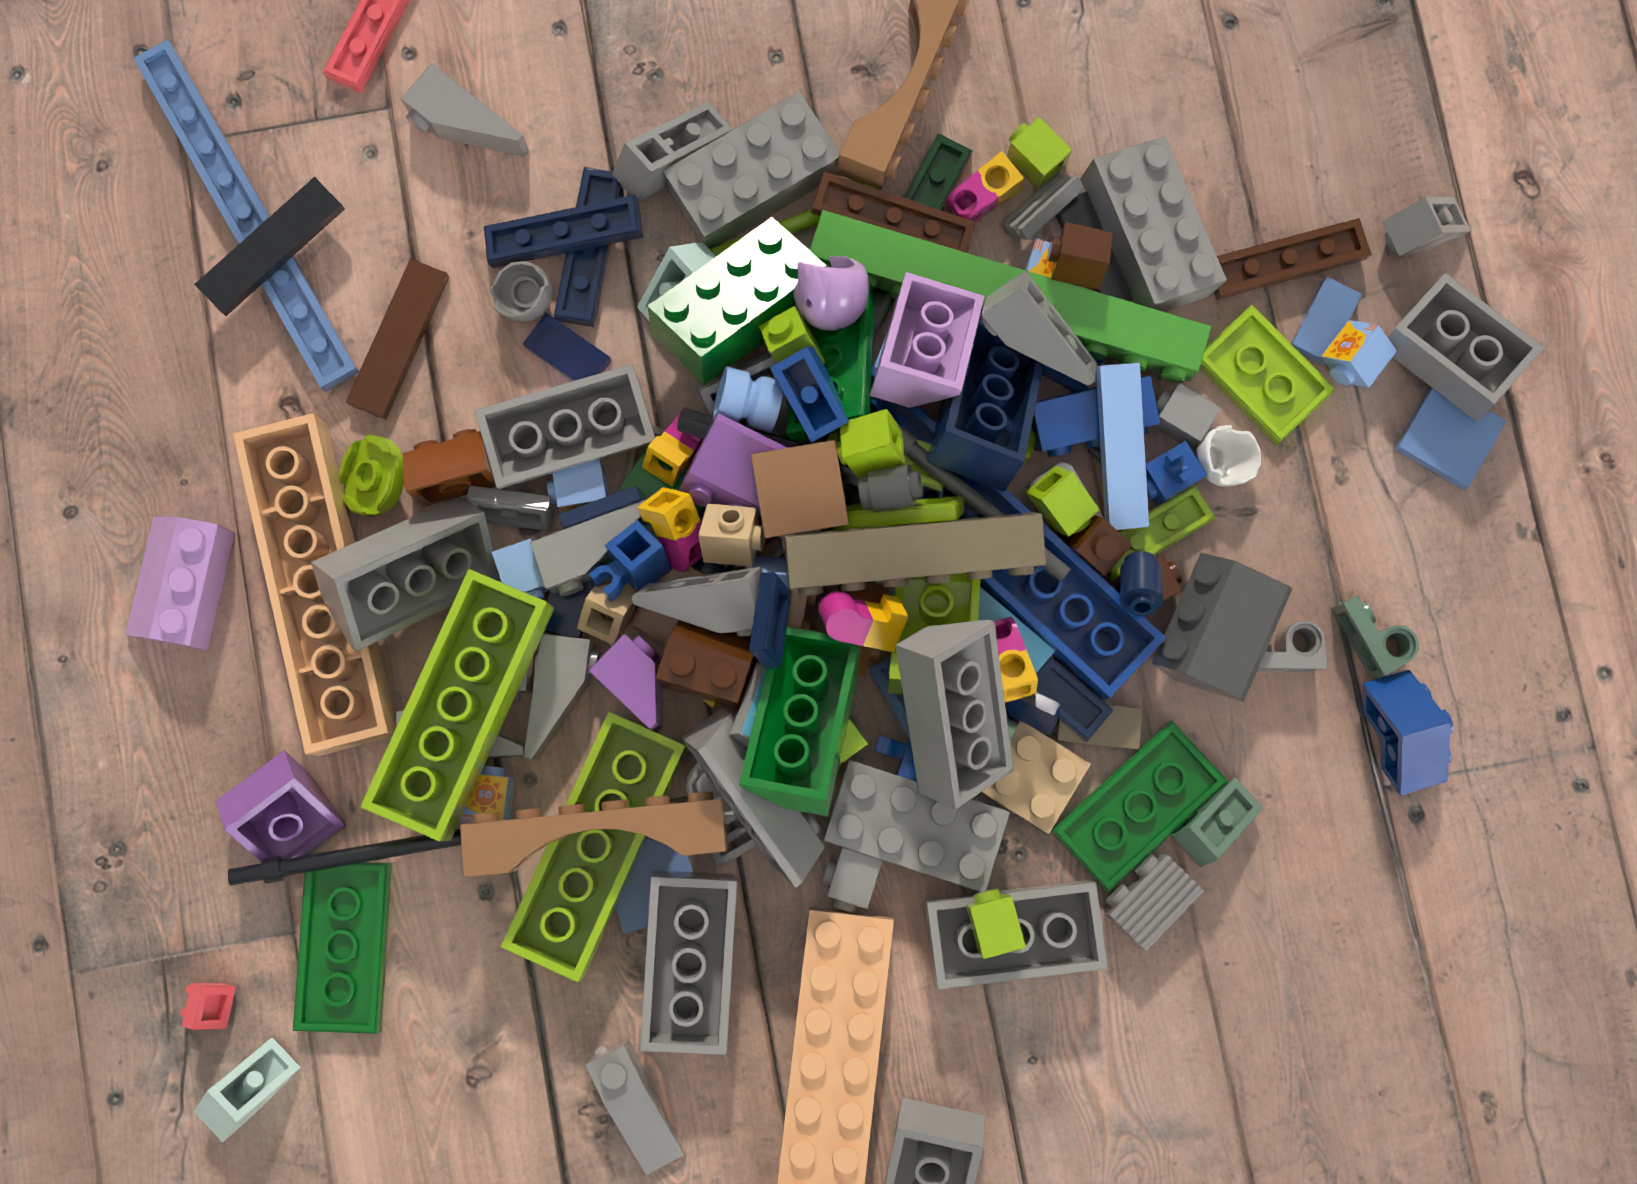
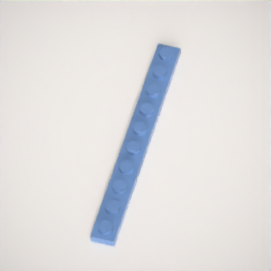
(244, 211)

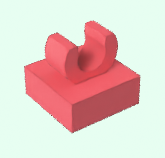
(207, 1006)

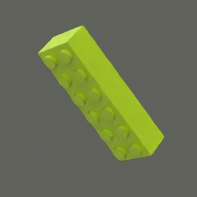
(458, 707)
(587, 871)

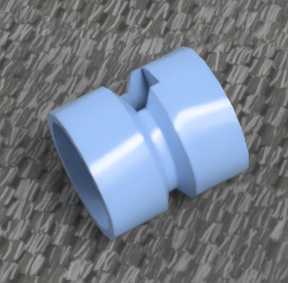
(743, 398)

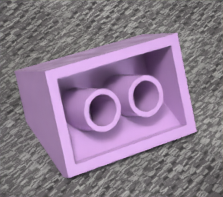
(927, 343)
(180, 582)

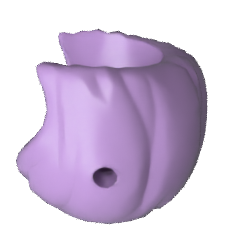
(833, 295)

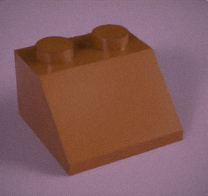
(447, 469)

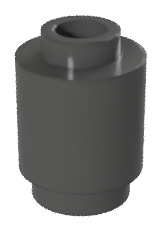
(890, 488)

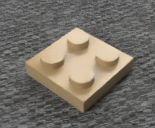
(1040, 780)

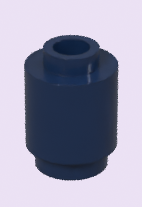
(1141, 583)

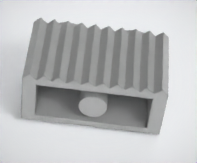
(1152, 900)

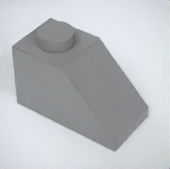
(1425, 225)

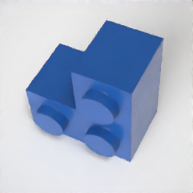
(1410, 730)

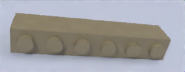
(914, 550)

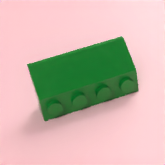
(802, 722)

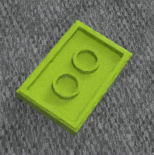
(1264, 375)

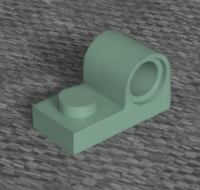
(1369, 643)
(1218, 823)

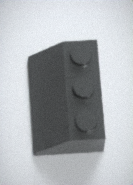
(1222, 626)

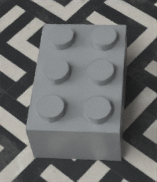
(1462, 347)

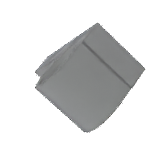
(1288, 658)

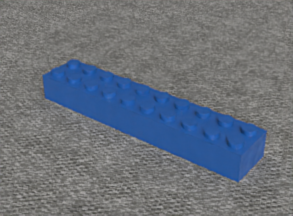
(1073, 616)

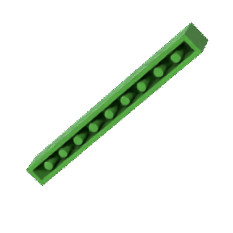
(1100, 321)

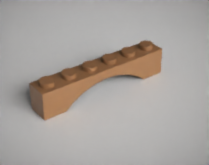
(876, 138)
(505, 845)

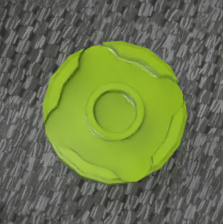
(372, 475)

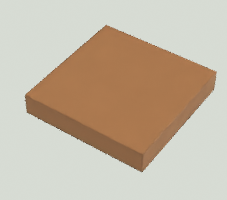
(799, 489)

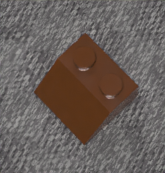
(707, 664)

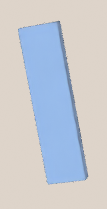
(1122, 445)

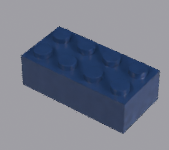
(990, 422)

